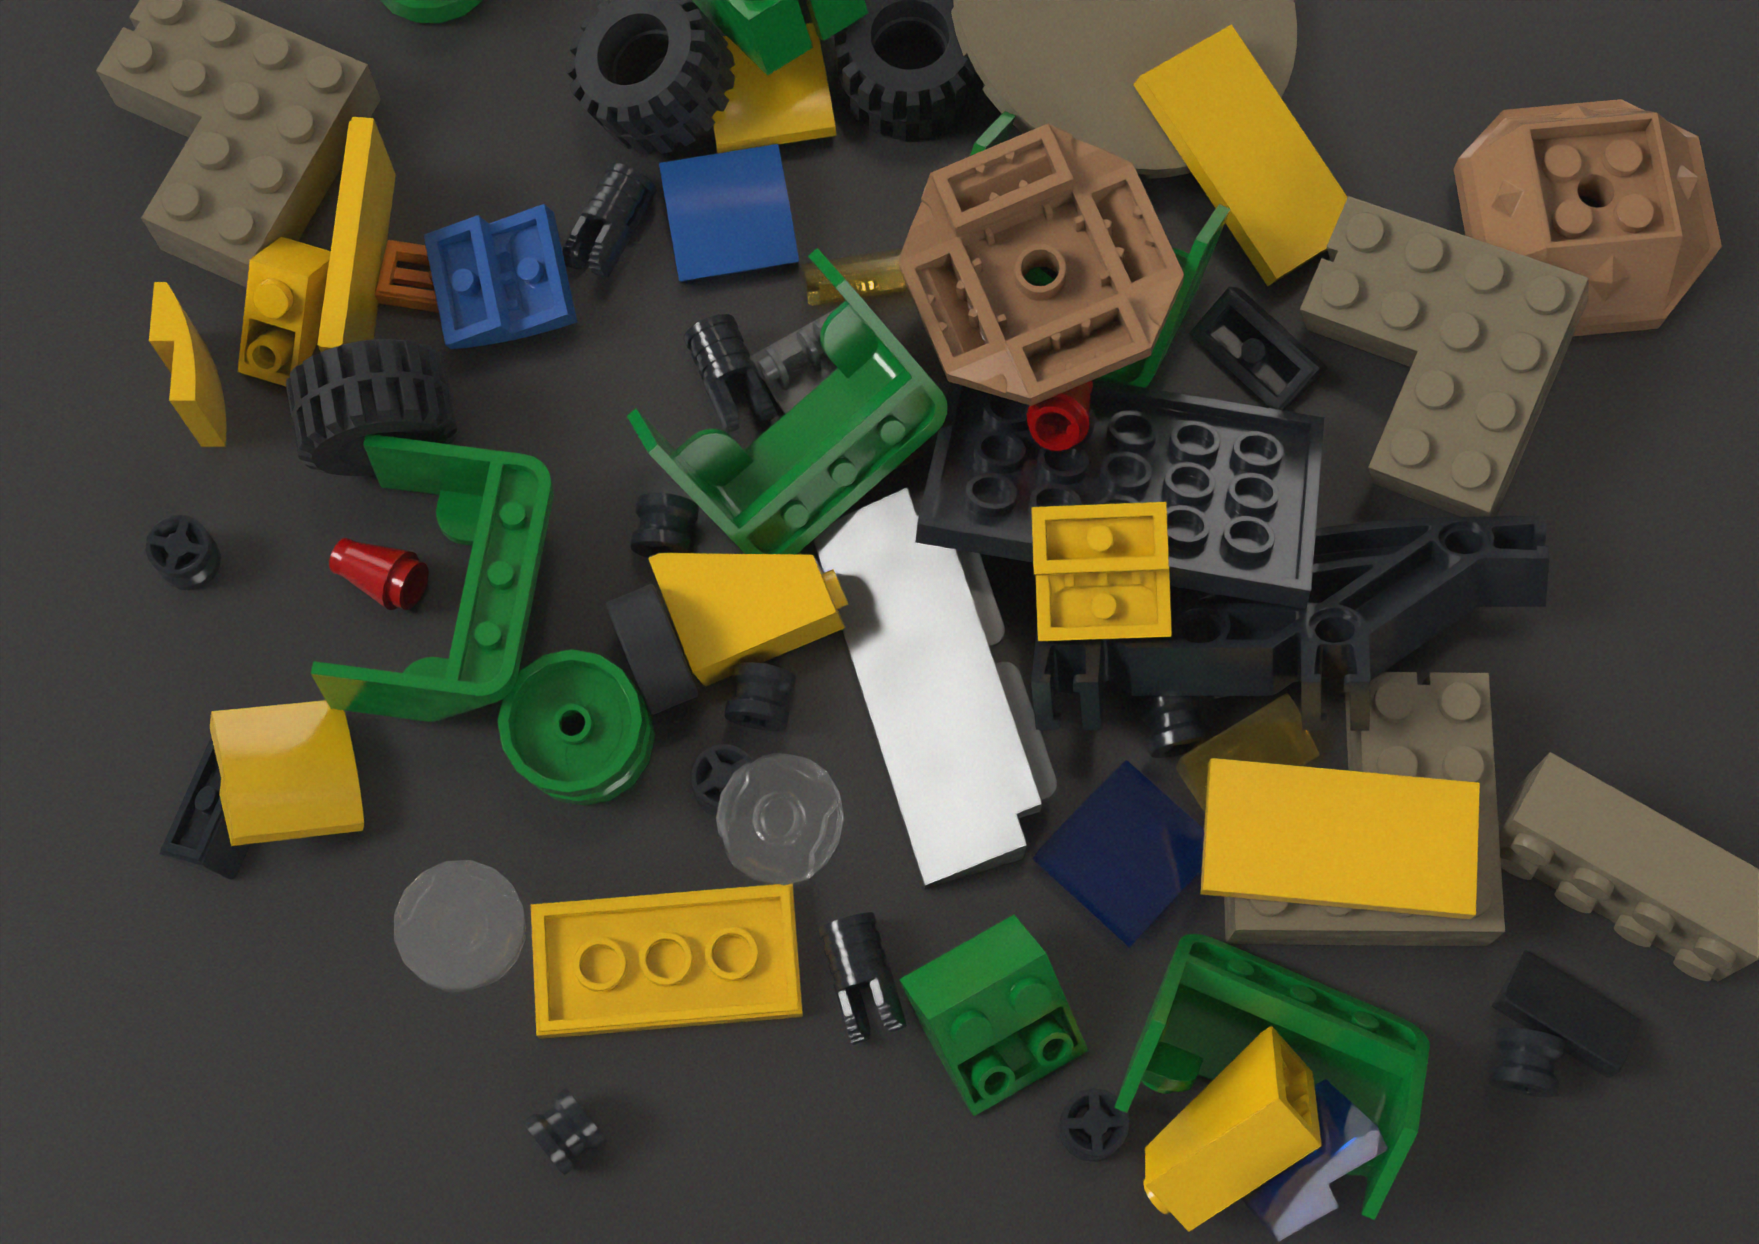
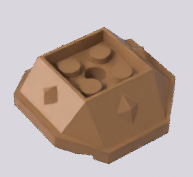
(1653, 196)
(1027, 208)

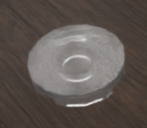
(780, 818)
(460, 926)

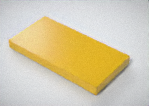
(1246, 152)
(358, 238)
(1341, 838)
(665, 961)

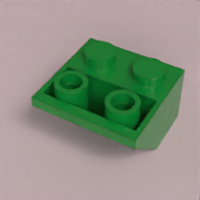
(995, 1014)

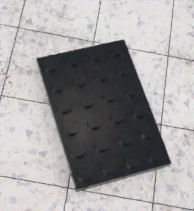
(1231, 474)

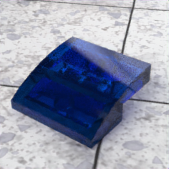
(1125, 853)
(1302, 1190)

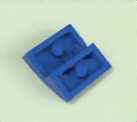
(729, 213)
(500, 278)

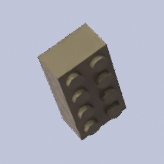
(1632, 869)

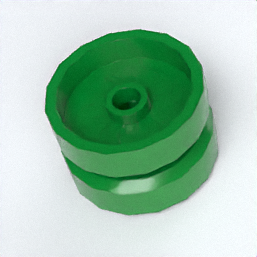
(576, 691)

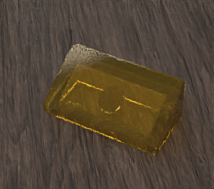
(867, 273)
(1264, 737)

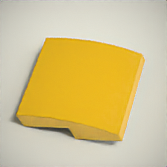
(778, 107)
(194, 377)
(1102, 571)
(286, 772)

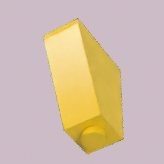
(746, 606)
(1235, 1133)

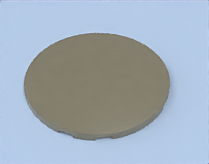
(1080, 59)

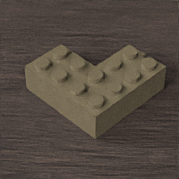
(260, 122)
(1479, 342)
(1415, 732)

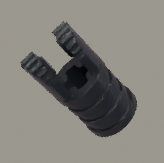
(609, 220)
(726, 368)
(857, 964)

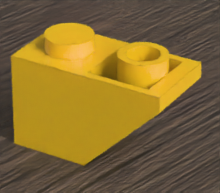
(282, 309)

